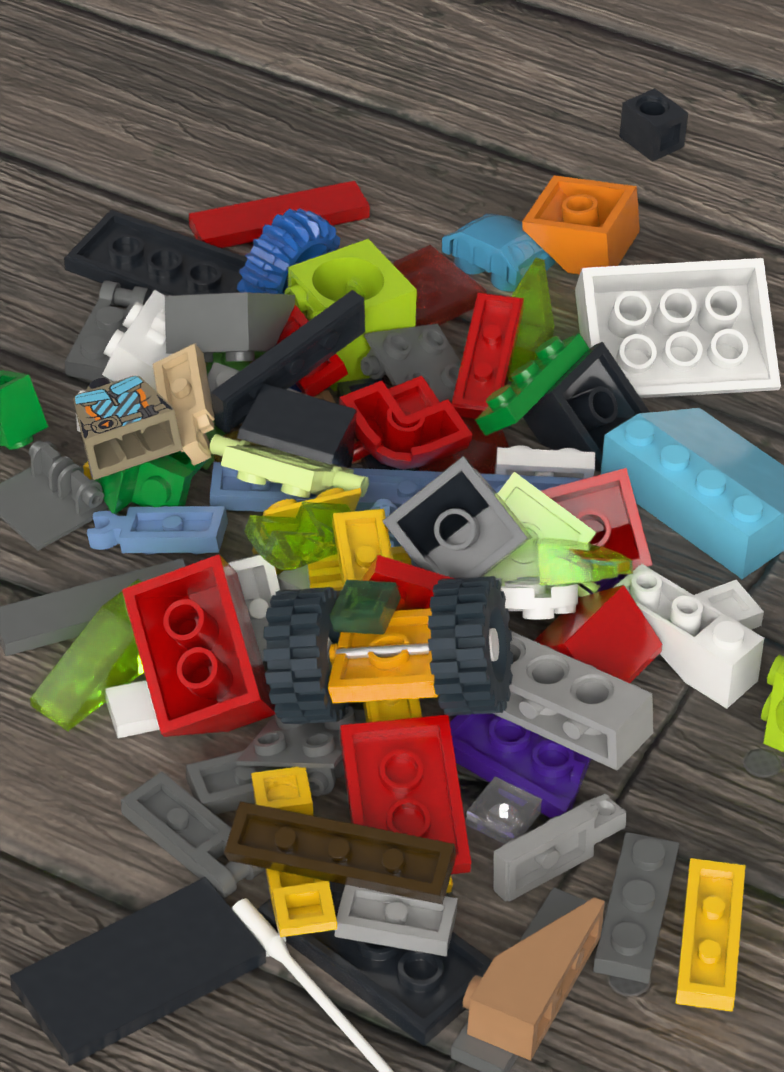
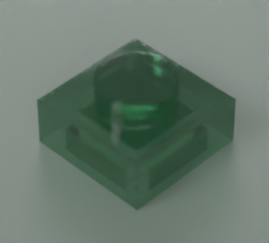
(365, 607)

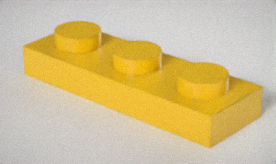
(711, 935)

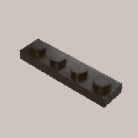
(341, 852)

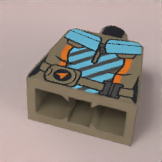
(124, 425)

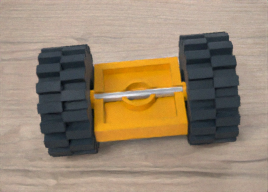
(443, 651)

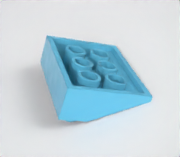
(703, 484)

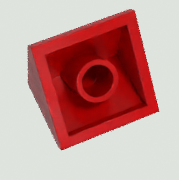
(606, 634)

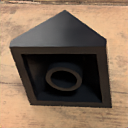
(301, 426)

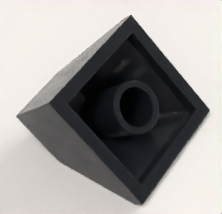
(585, 405)

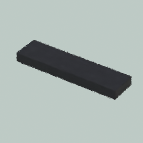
(290, 359)

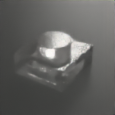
(503, 811)

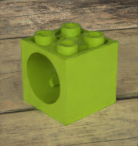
(361, 268)

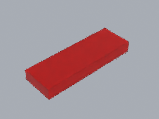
(487, 352)

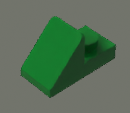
(148, 485)

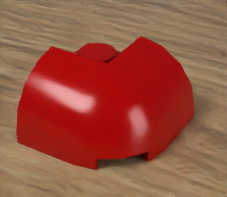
(406, 424)

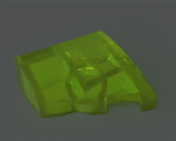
(295, 541)
(576, 562)

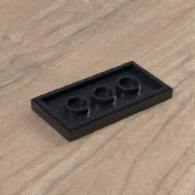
(153, 258)
(137, 970)
(406, 986)

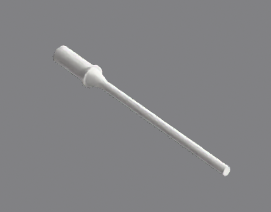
(276, 948)

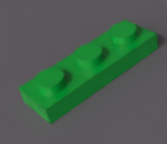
(531, 383)

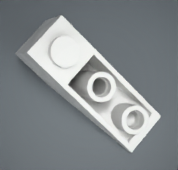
(697, 639)

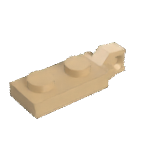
(185, 385)

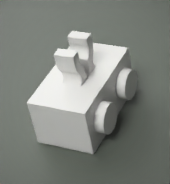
(141, 344)

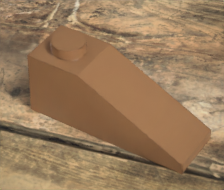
(531, 981)

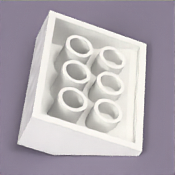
(683, 325)

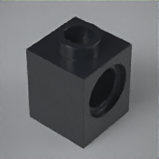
(653, 124)

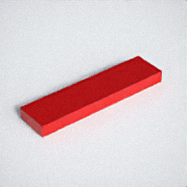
(245, 221)

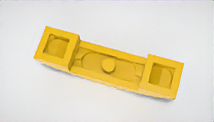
(298, 901)

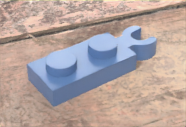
(161, 529)

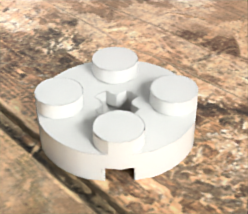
(538, 600)

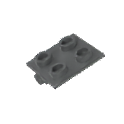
(412, 353)
(49, 497)
(305, 746)

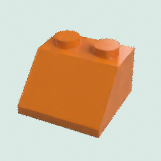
(584, 222)

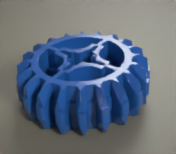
(286, 242)

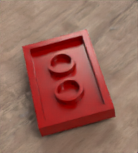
(406, 780)

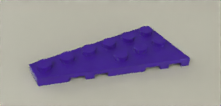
(521, 757)

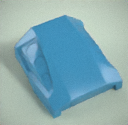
(495, 246)

